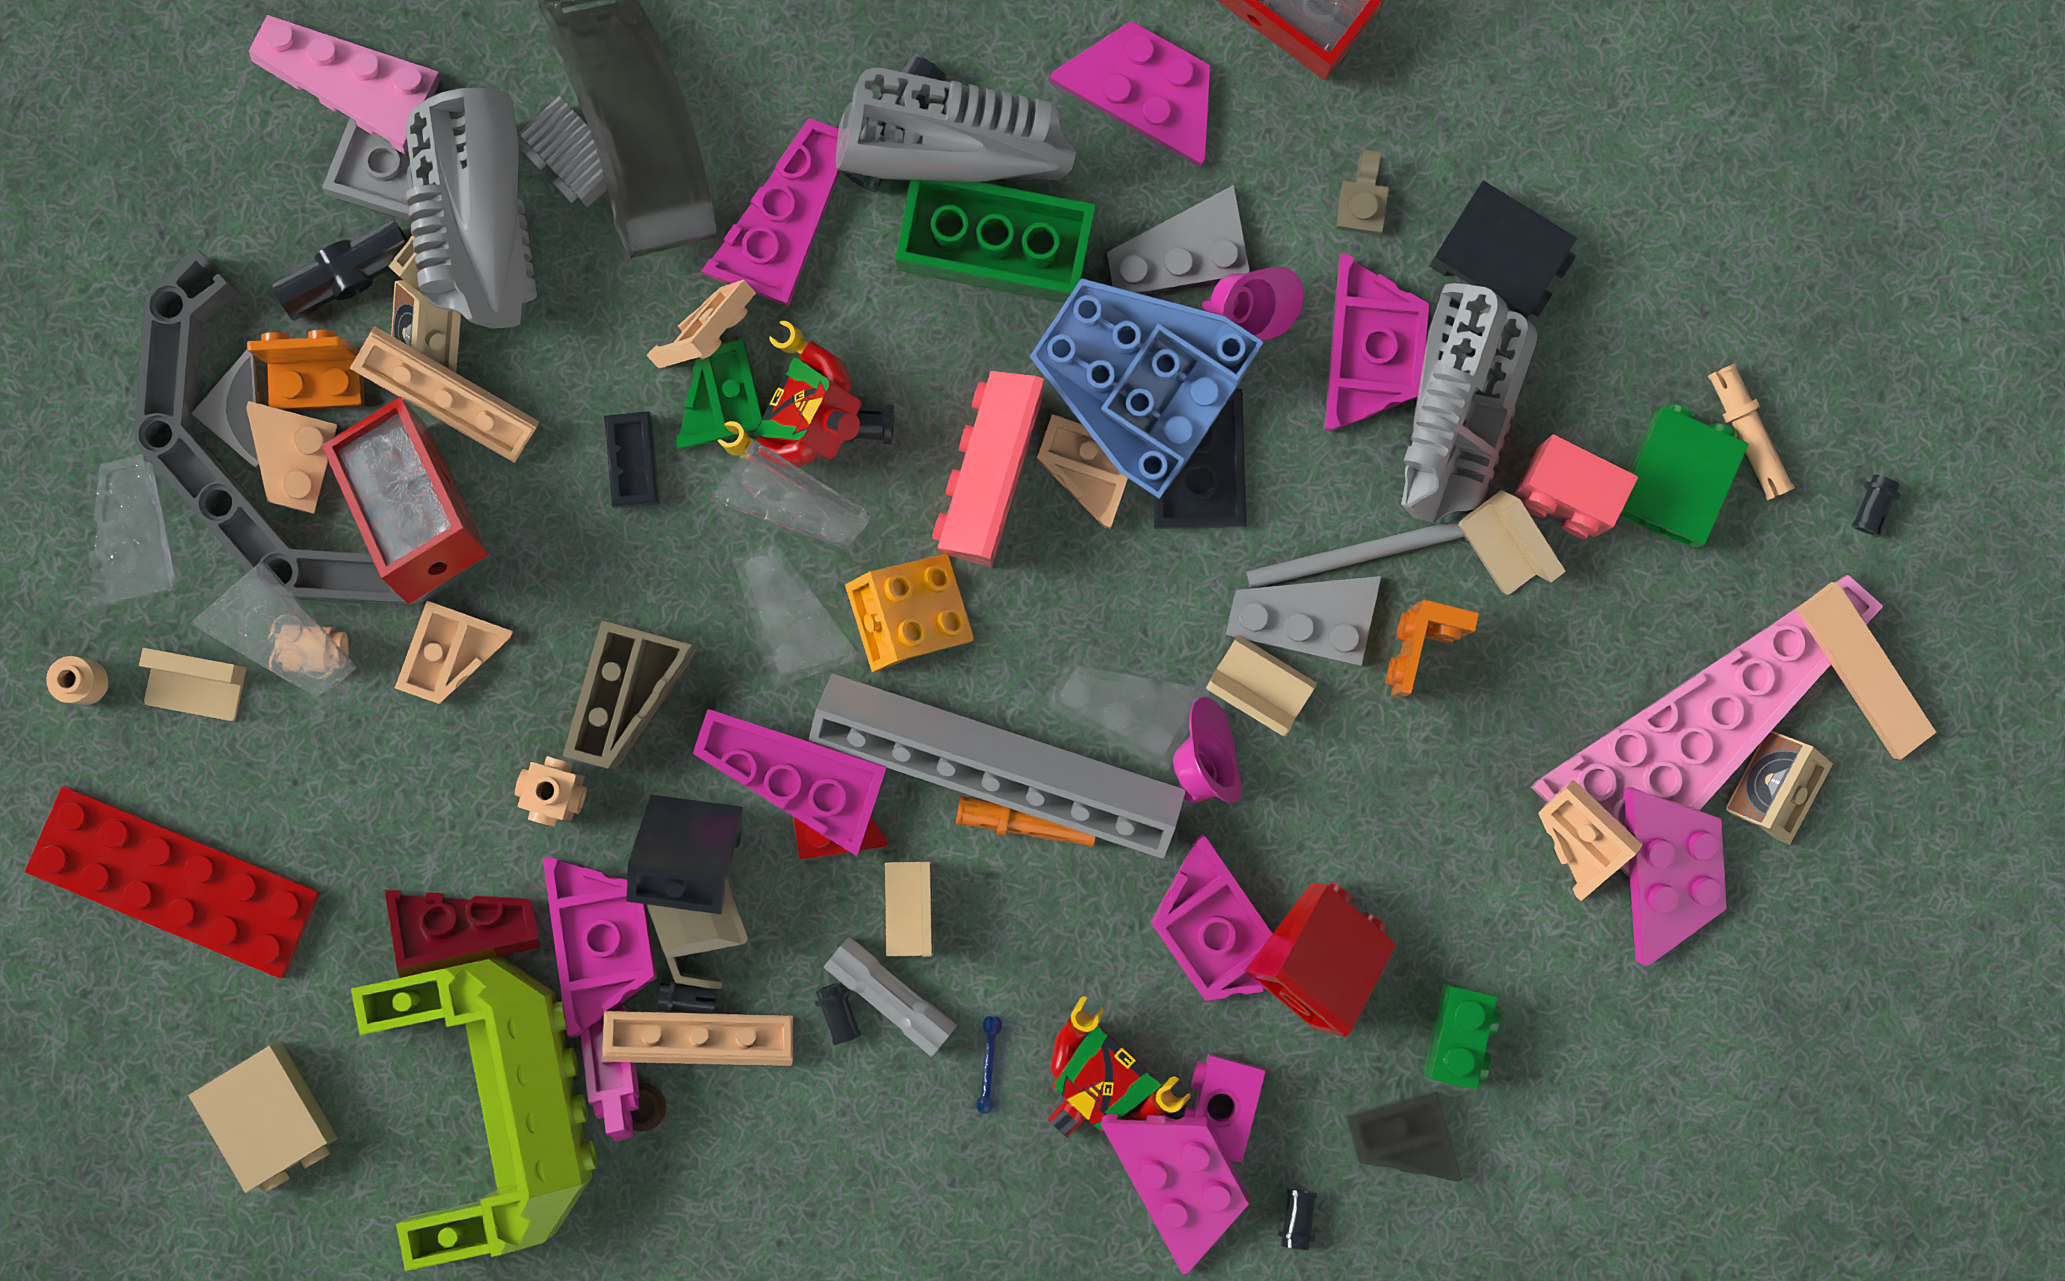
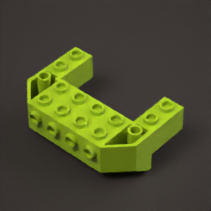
(524, 1099)

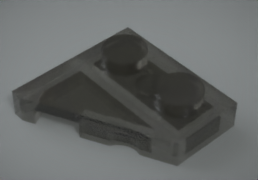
(1405, 1137)

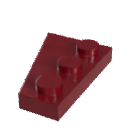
(451, 932)

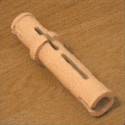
(1750, 429)

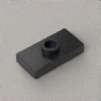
(632, 459)

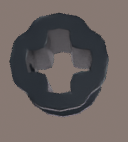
(876, 424)

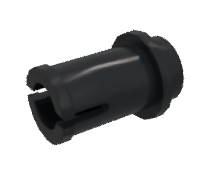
(1876, 505)
(686, 999)
(838, 1012)
(1298, 1219)

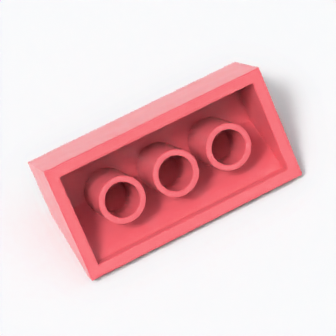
(990, 466)

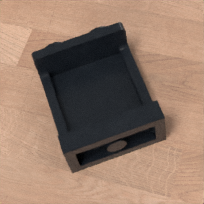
(1506, 250)
(683, 854)

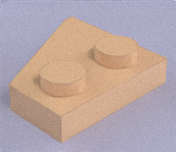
(705, 325)
(290, 455)
(1082, 468)
(447, 651)
(1586, 837)

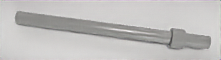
(1356, 553)

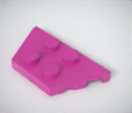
(1144, 87)
(1374, 346)
(1674, 875)
(1211, 925)
(598, 942)
(1180, 1179)

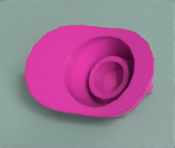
(1259, 301)
(1208, 757)

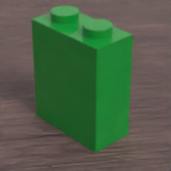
(1682, 475)

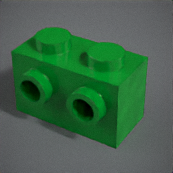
(1461, 1037)

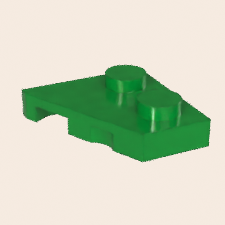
(719, 394)

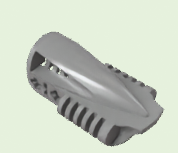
(974, 139)
(469, 218)
(1456, 415)

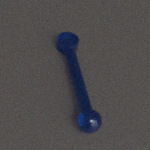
(992, 1026)

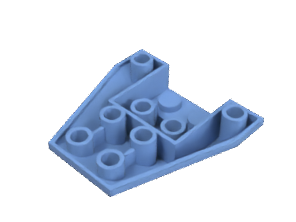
(1143, 375)

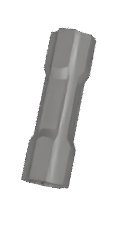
(890, 996)

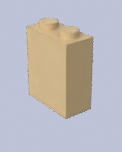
(264, 1119)

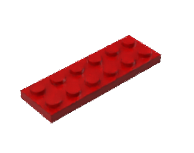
(172, 882)

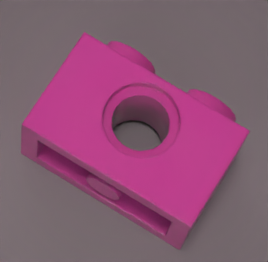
(1242, 1084)

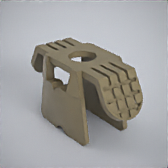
(693, 932)

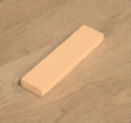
(444, 394)
(1865, 670)
(697, 1038)

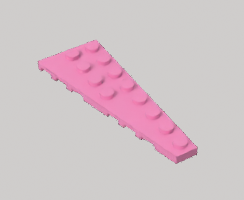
(1707, 725)

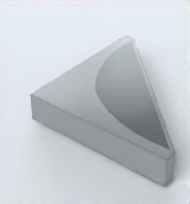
(226, 406)

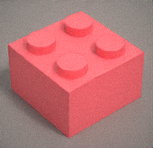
(1574, 488)

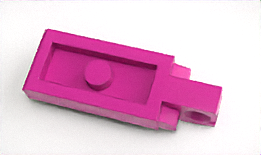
(610, 1085)

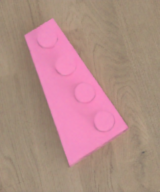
(346, 76)

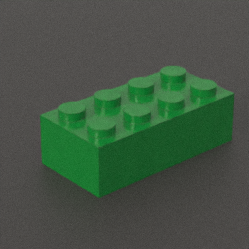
(995, 238)

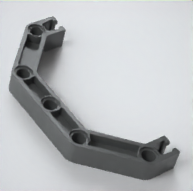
(169, 396)

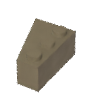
(622, 692)

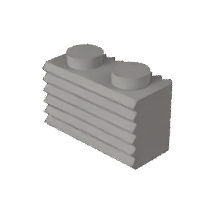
(567, 148)

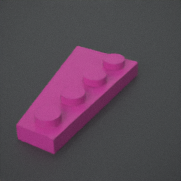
(783, 218)
(804, 779)

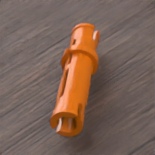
(1003, 819)

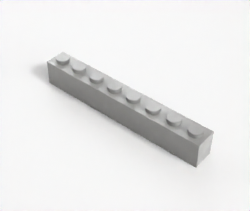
(997, 765)

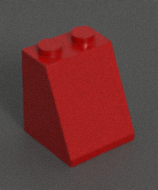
(1324, 959)

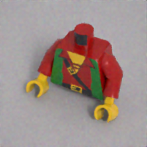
(809, 409)
(1102, 1077)

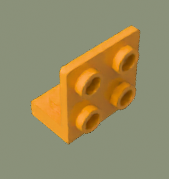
(909, 611)

